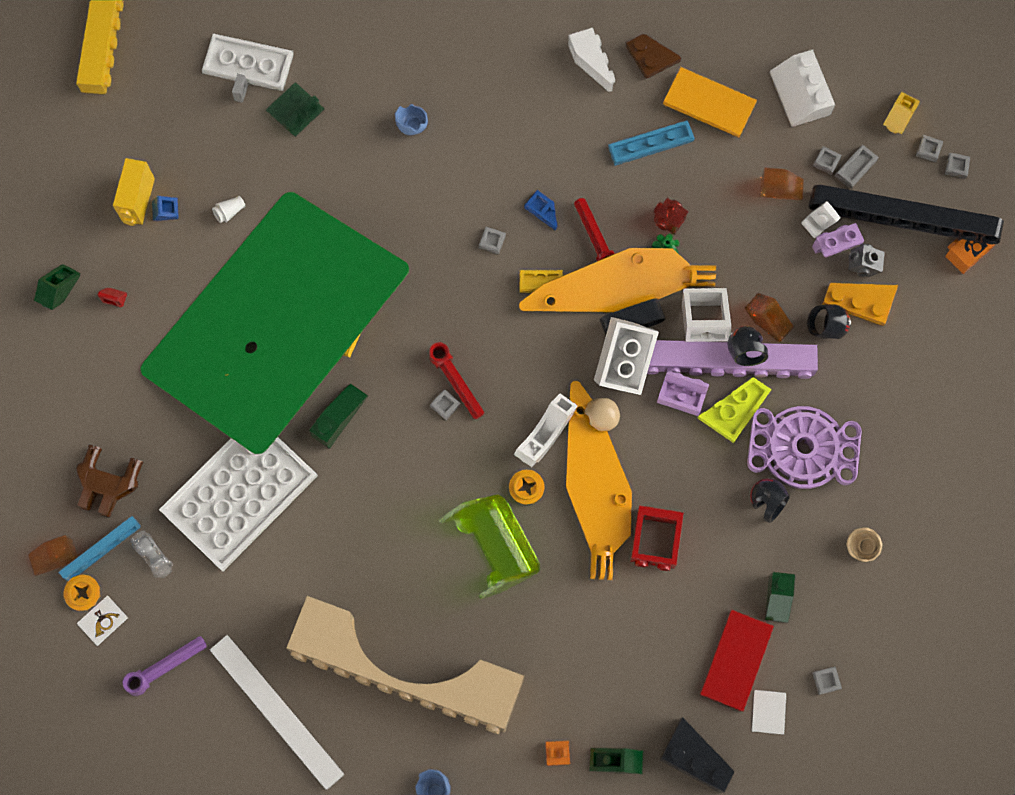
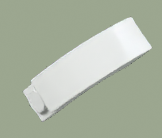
(546, 431)

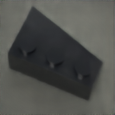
(696, 758)

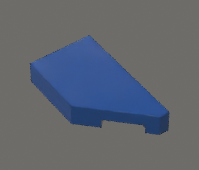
(542, 208)

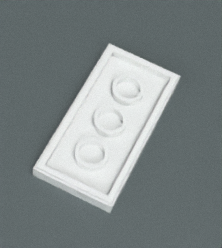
(259, 63)

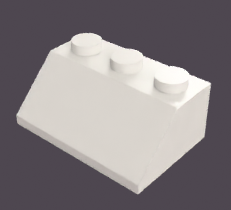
(802, 89)
(625, 356)

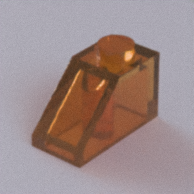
(781, 184)
(769, 316)
(53, 555)

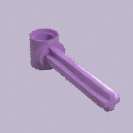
(163, 666)

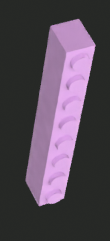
(715, 359)

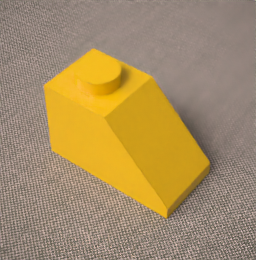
(901, 113)

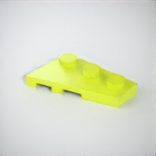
(736, 410)

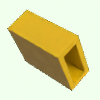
(133, 192)

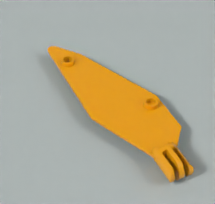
(620, 282)
(596, 487)

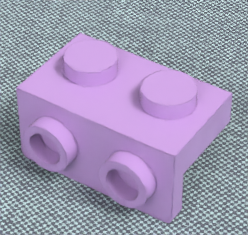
(838, 241)
(683, 393)

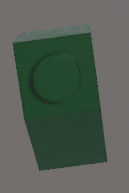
(56, 286)
(779, 596)
(616, 760)

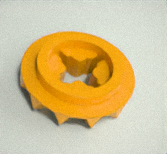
(529, 477)
(71, 593)

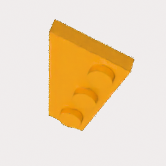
(863, 300)

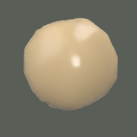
(603, 414)
(864, 544)

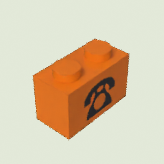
(966, 253)

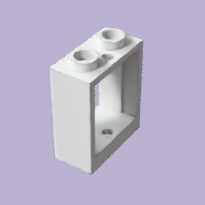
(696, 329)

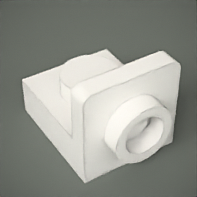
(820, 219)

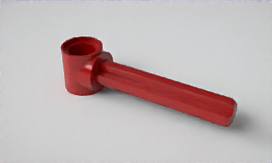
(592, 229)
(455, 379)

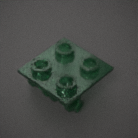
(295, 109)

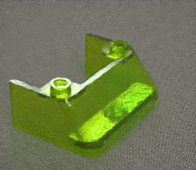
(499, 539)

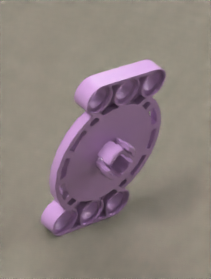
(820, 438)

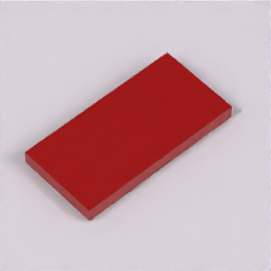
(737, 660)

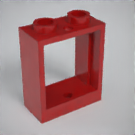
(657, 515)

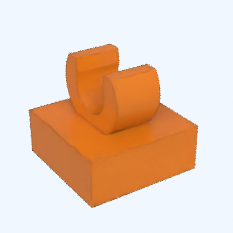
(557, 753)

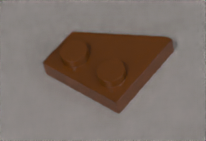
(651, 55)

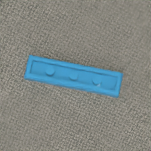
(651, 142)
(100, 549)

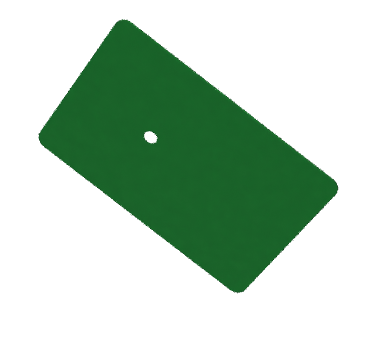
(298, 292)

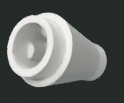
(227, 209)

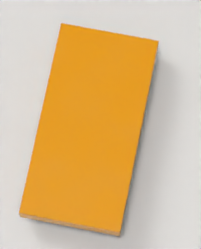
(709, 102)

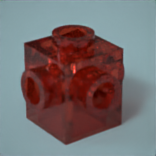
(670, 215)

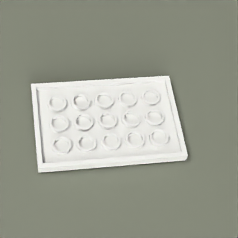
(237, 498)

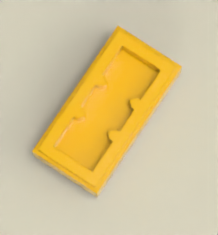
(532, 279)

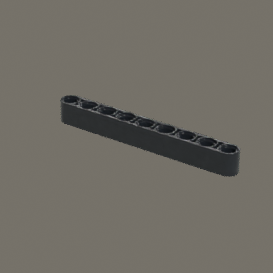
(909, 214)

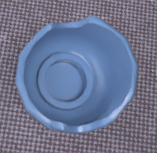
(411, 119)
(432, 783)

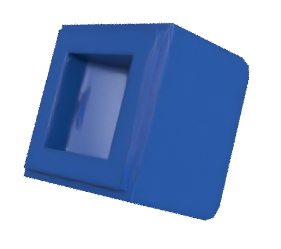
(164, 208)

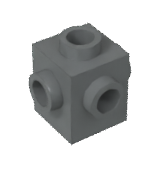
(866, 260)

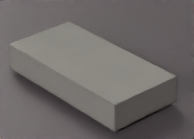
(856, 166)

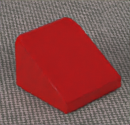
(112, 296)

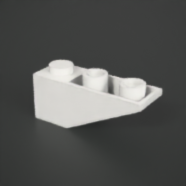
(588, 55)

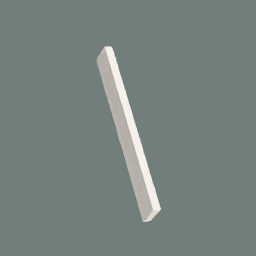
(277, 712)

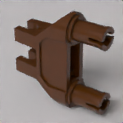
(104, 484)

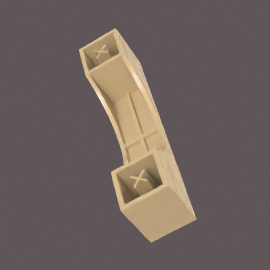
(329, 640)

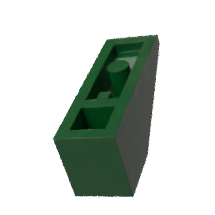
(337, 415)

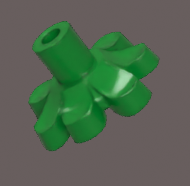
(666, 242)

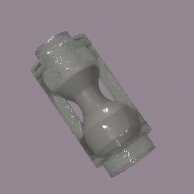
(146, 547)

